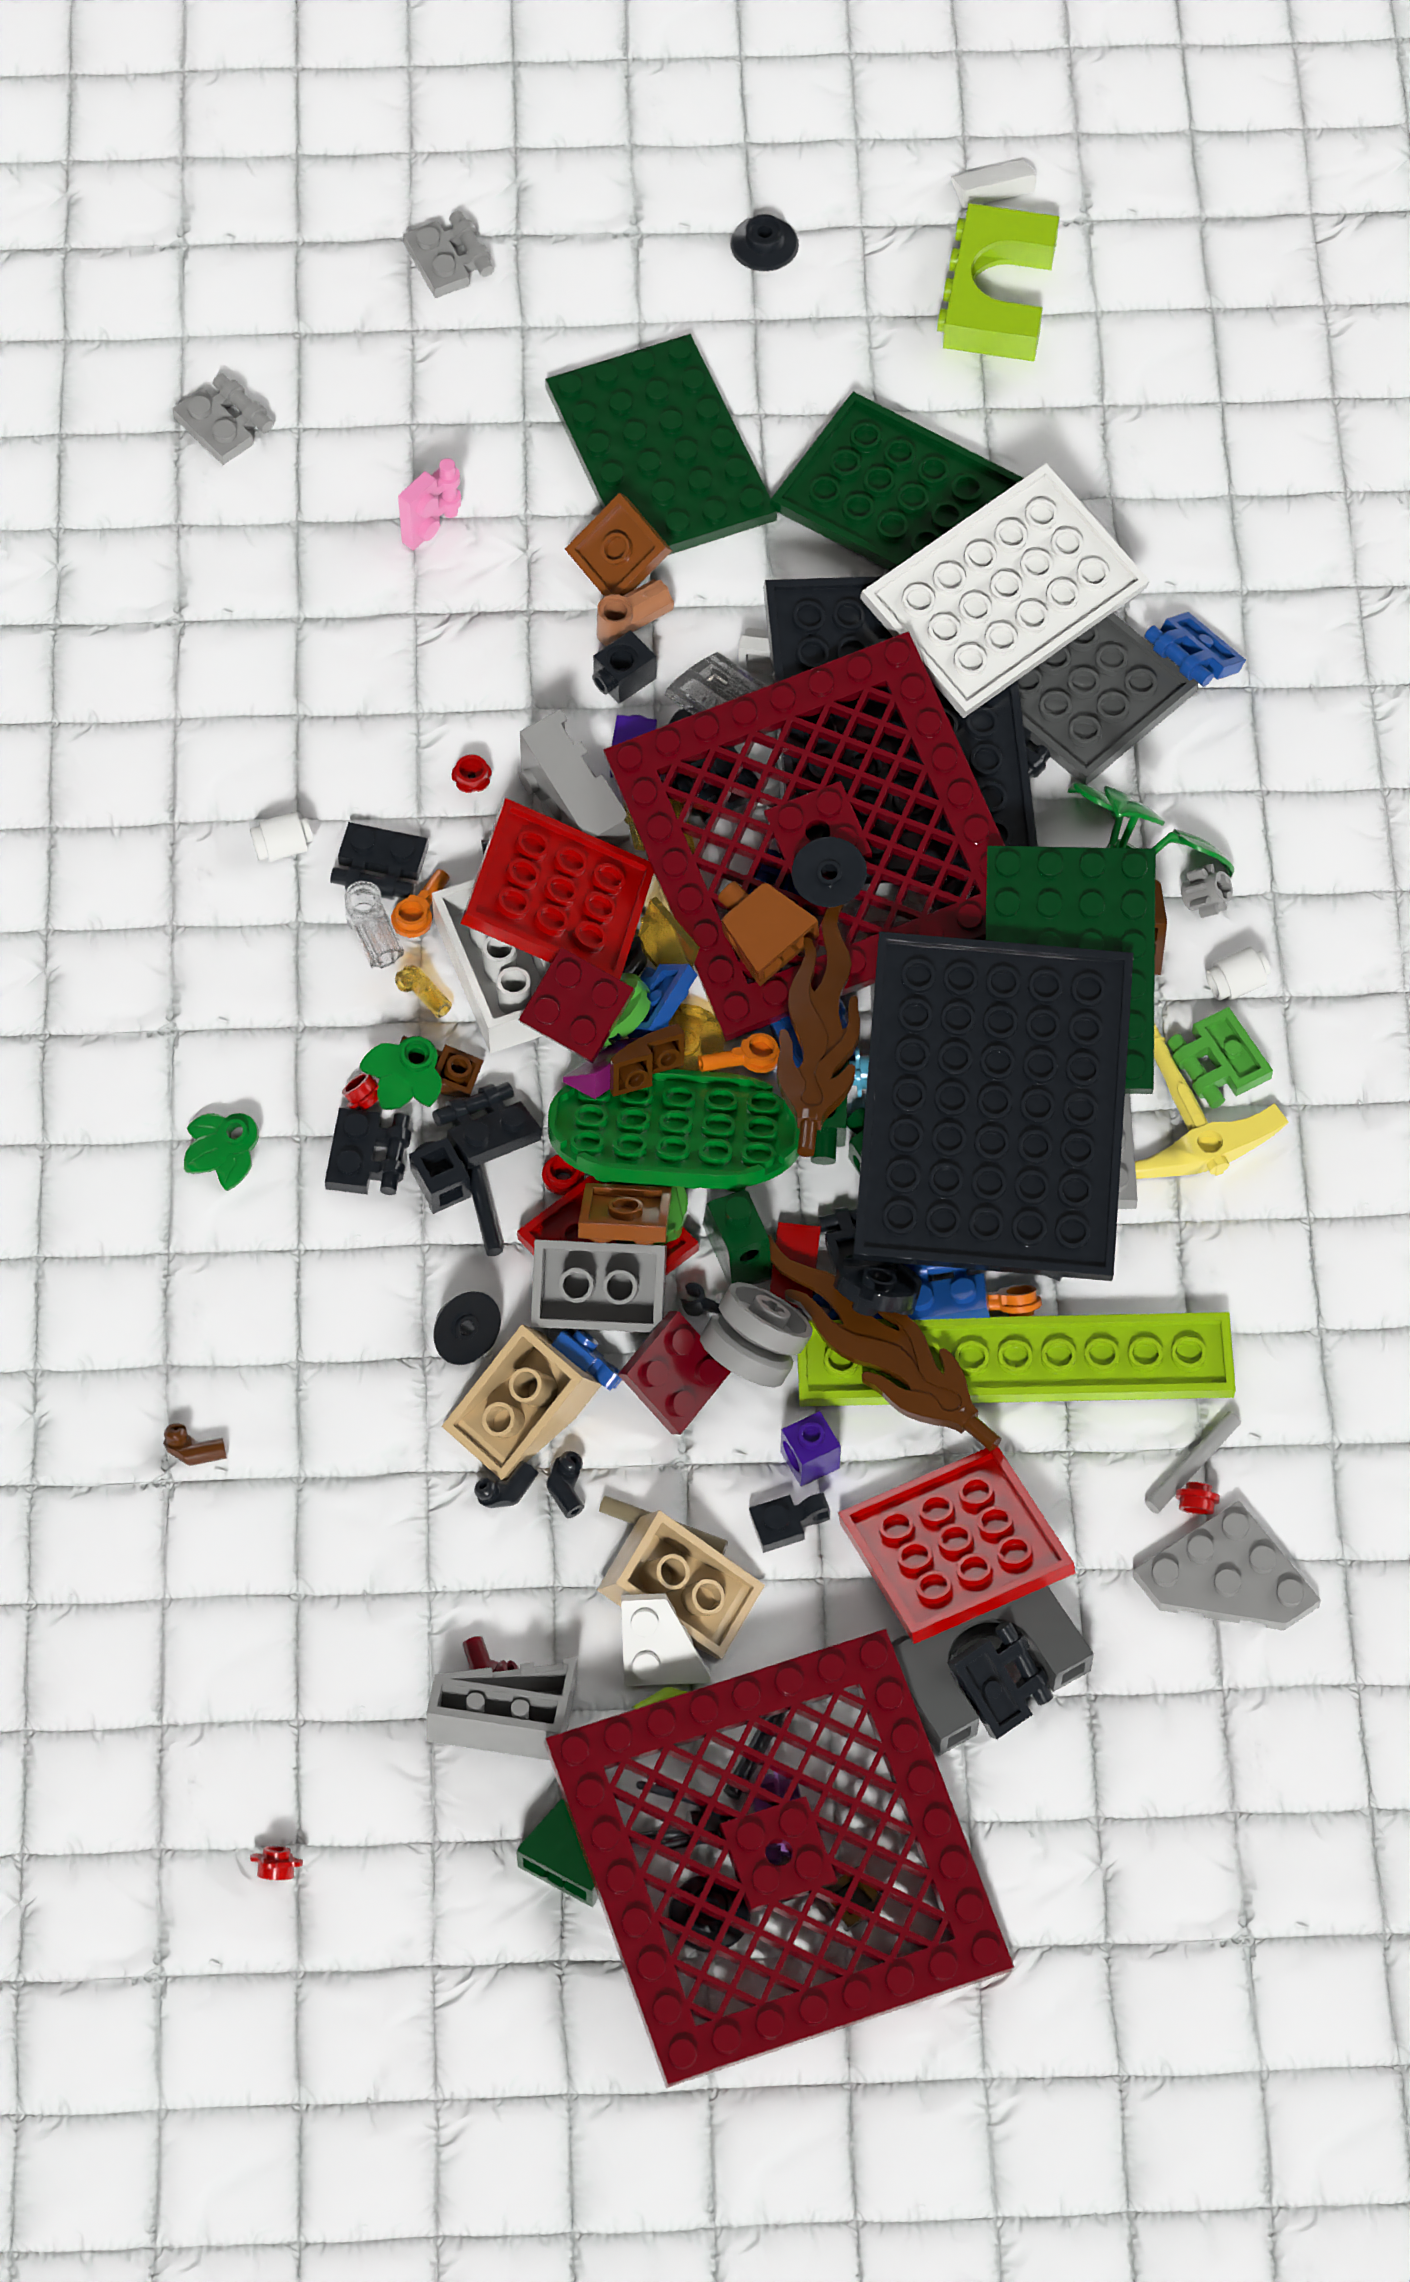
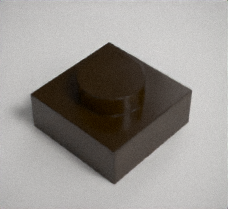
(862, 1896)

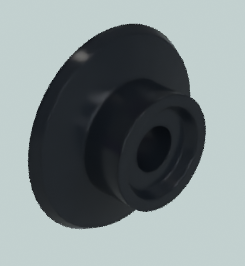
(764, 243)
(825, 856)
(478, 1332)
(706, 1924)

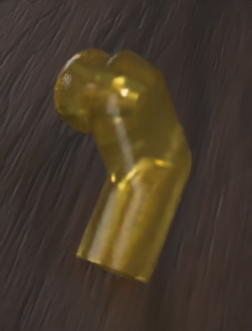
(415, 980)

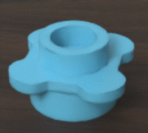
(861, 1071)

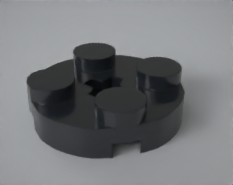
(877, 1286)

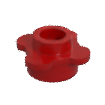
(276, 1863)

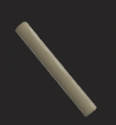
(632, 1513)

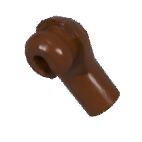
(190, 1450)

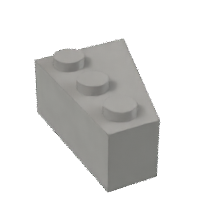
(566, 784)
(502, 1708)

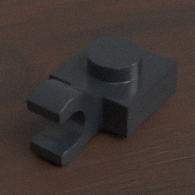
(782, 1523)

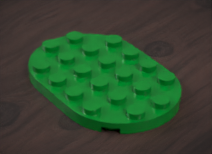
(678, 1132)

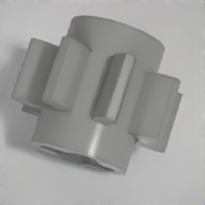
(1206, 890)

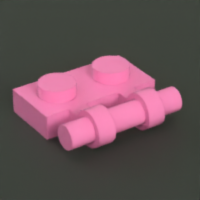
(426, 501)

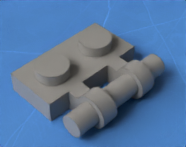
(437, 259)
(214, 426)

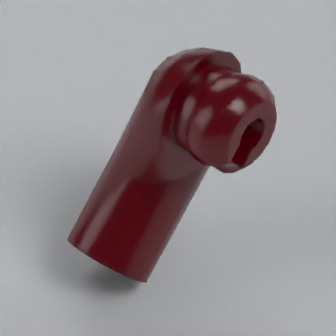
(479, 1658)

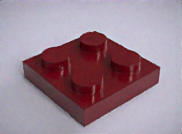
(577, 1005)
(673, 1373)

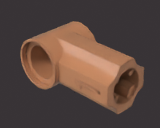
(632, 611)

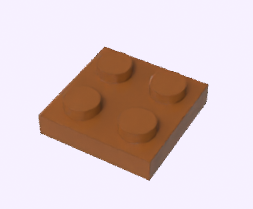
(618, 548)
(624, 1213)

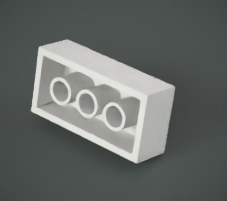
(492, 973)

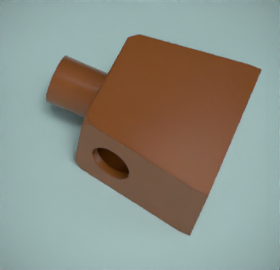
(765, 928)

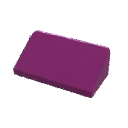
(595, 1077)

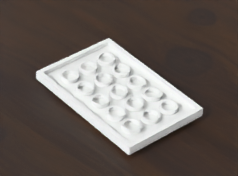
(1005, 589)

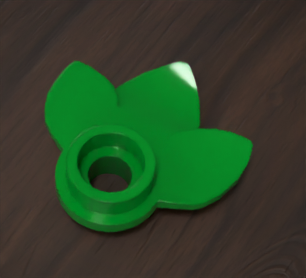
(400, 1077)
(218, 1151)

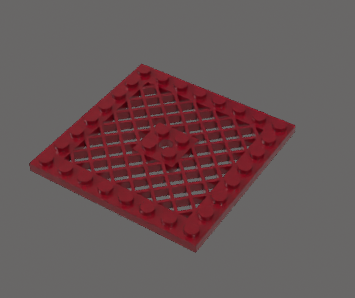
(785, 705)
(861, 1664)

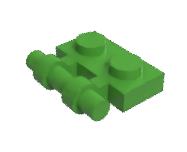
(1231, 1052)

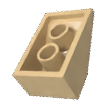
(520, 1402)
(701, 1583)

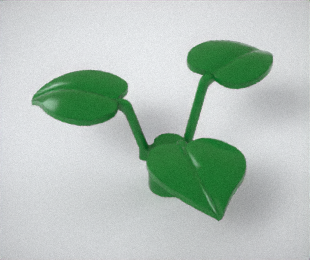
(1123, 806)

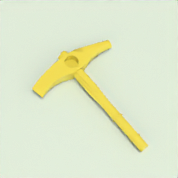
(1206, 1144)

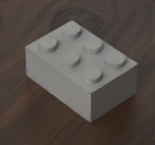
(598, 1285)

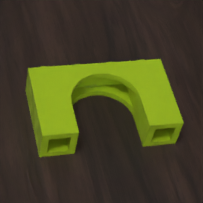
(991, 239)

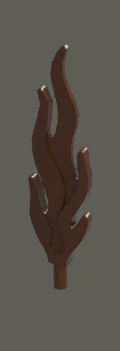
(812, 1088)
(901, 1354)

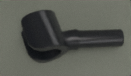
(700, 1305)

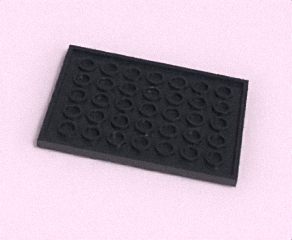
(826, 620)
(994, 1106)

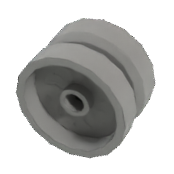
(756, 1334)

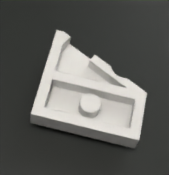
(657, 1644)

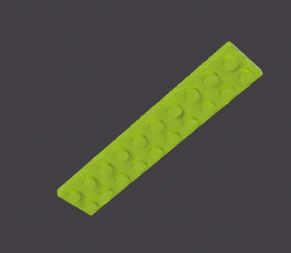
(1051, 1359)

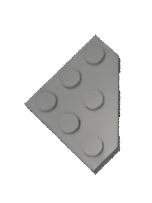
(1228, 1574)

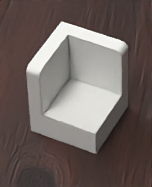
(755, 652)

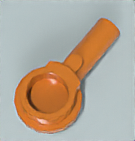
(413, 915)
(757, 1053)
(1015, 1300)

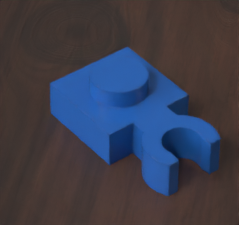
(582, 1351)

